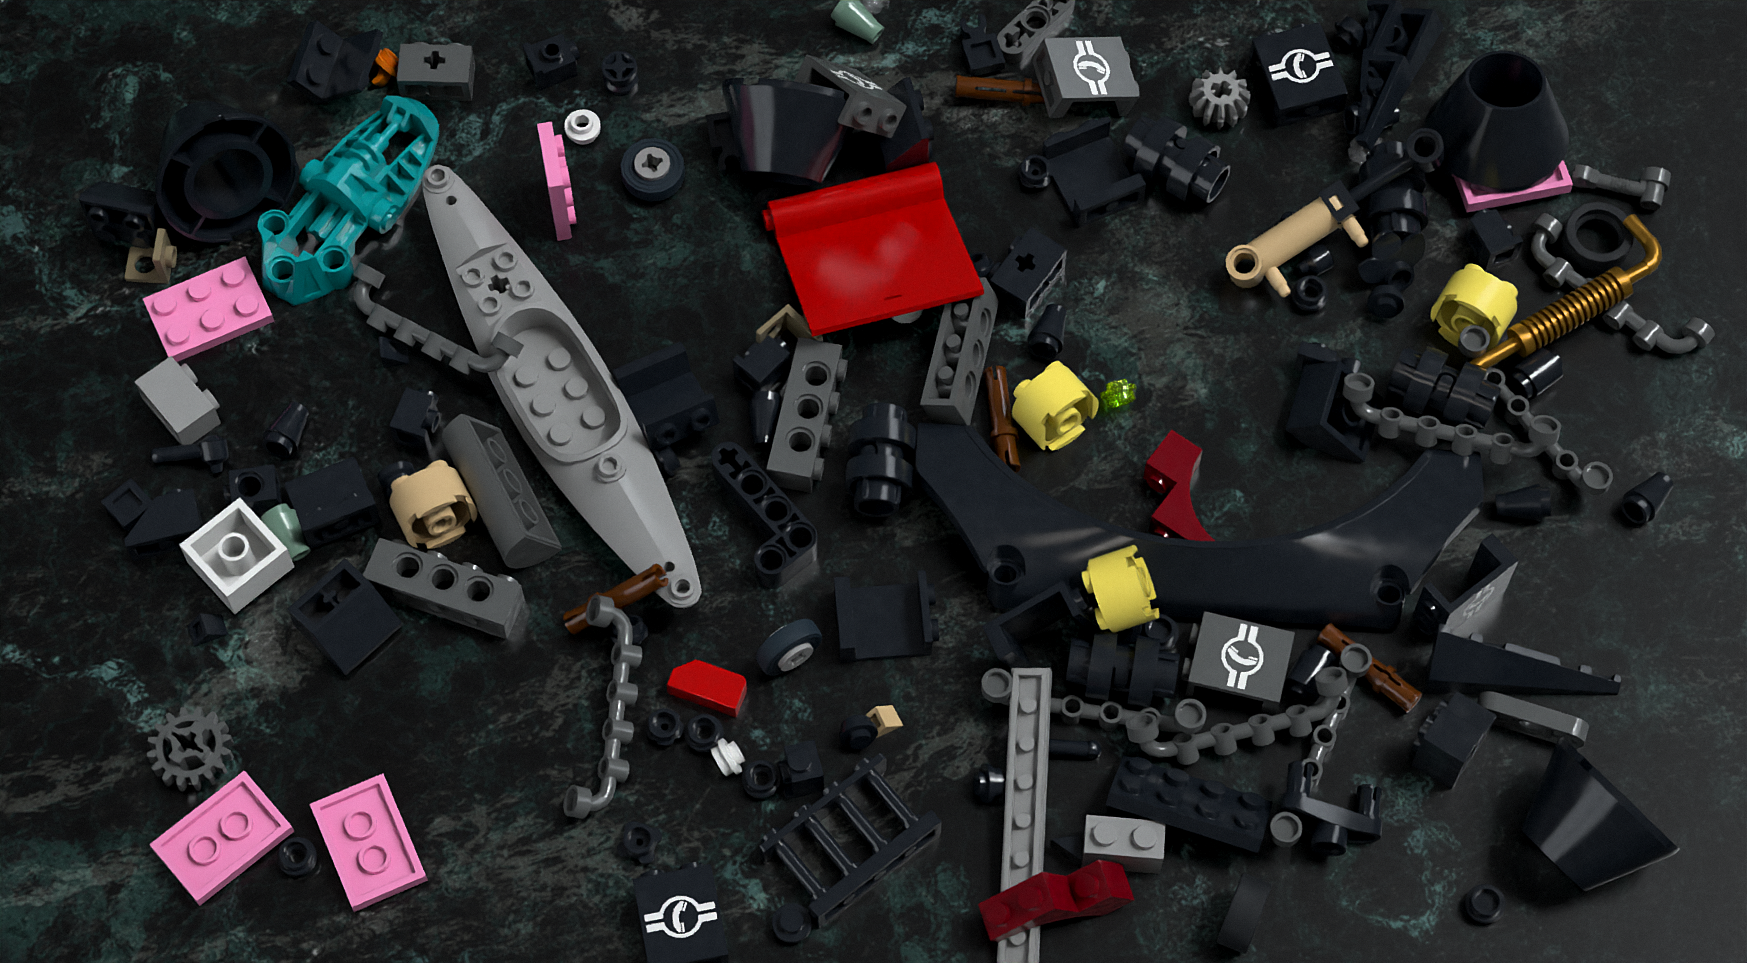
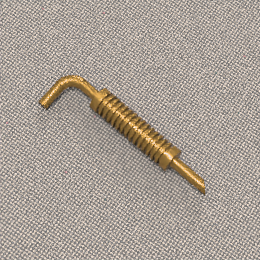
(1579, 304)

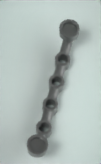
(1648, 333)
(434, 344)
(1542, 431)
(1595, 476)
(1356, 661)
(620, 693)
(1188, 715)
(1144, 728)

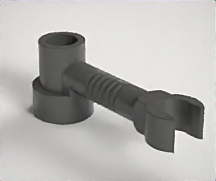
(1650, 189)

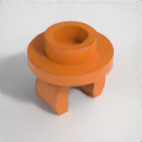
(387, 65)

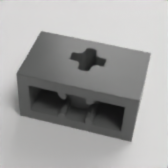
(436, 71)

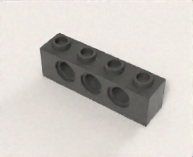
(959, 358)
(811, 361)
(493, 615)

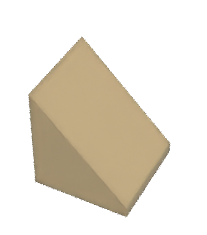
(885, 719)

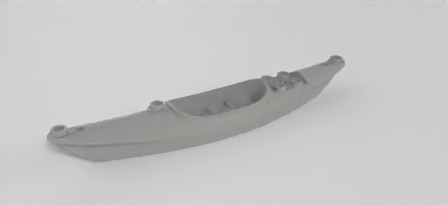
(559, 389)

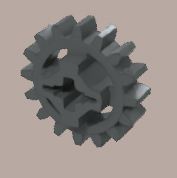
(191, 765)

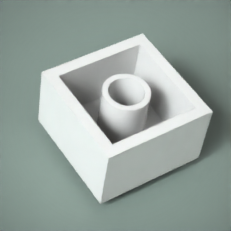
(237, 555)

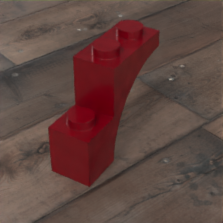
(1170, 472)
(1055, 897)

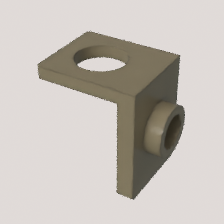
(163, 256)
(786, 319)

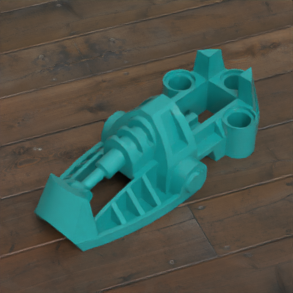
(344, 197)

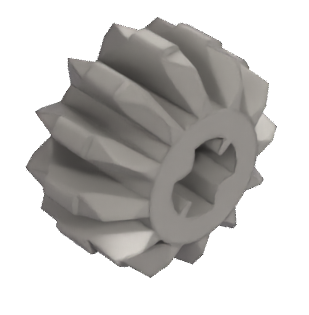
(1219, 98)

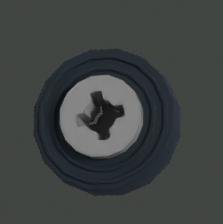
(645, 180)
(788, 647)

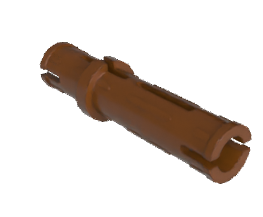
(966, 88)
(1003, 432)
(622, 595)
(1381, 677)

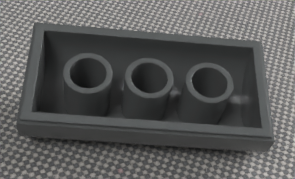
(500, 492)

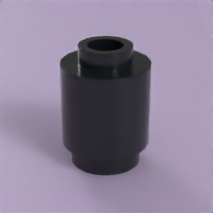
(1535, 373)
(1301, 678)

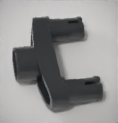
(1329, 824)

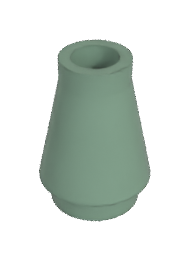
(856, 19)
(286, 527)

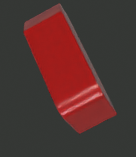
(708, 686)

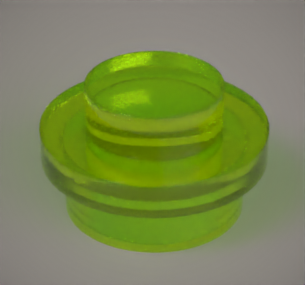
(1119, 393)

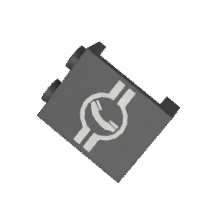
(1084, 72)
(867, 103)
(1239, 659)

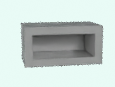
(178, 401)
(1127, 841)

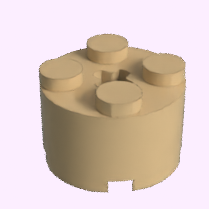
(432, 505)

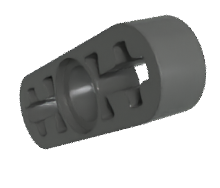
(1032, 37)
(1534, 719)

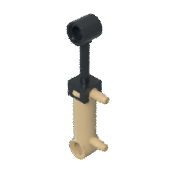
(1331, 211)

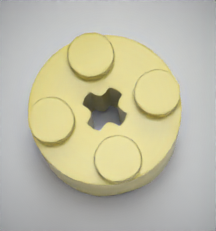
(1475, 299)
(1053, 406)
(1121, 589)

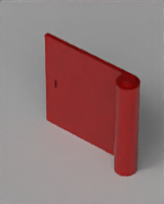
(872, 248)

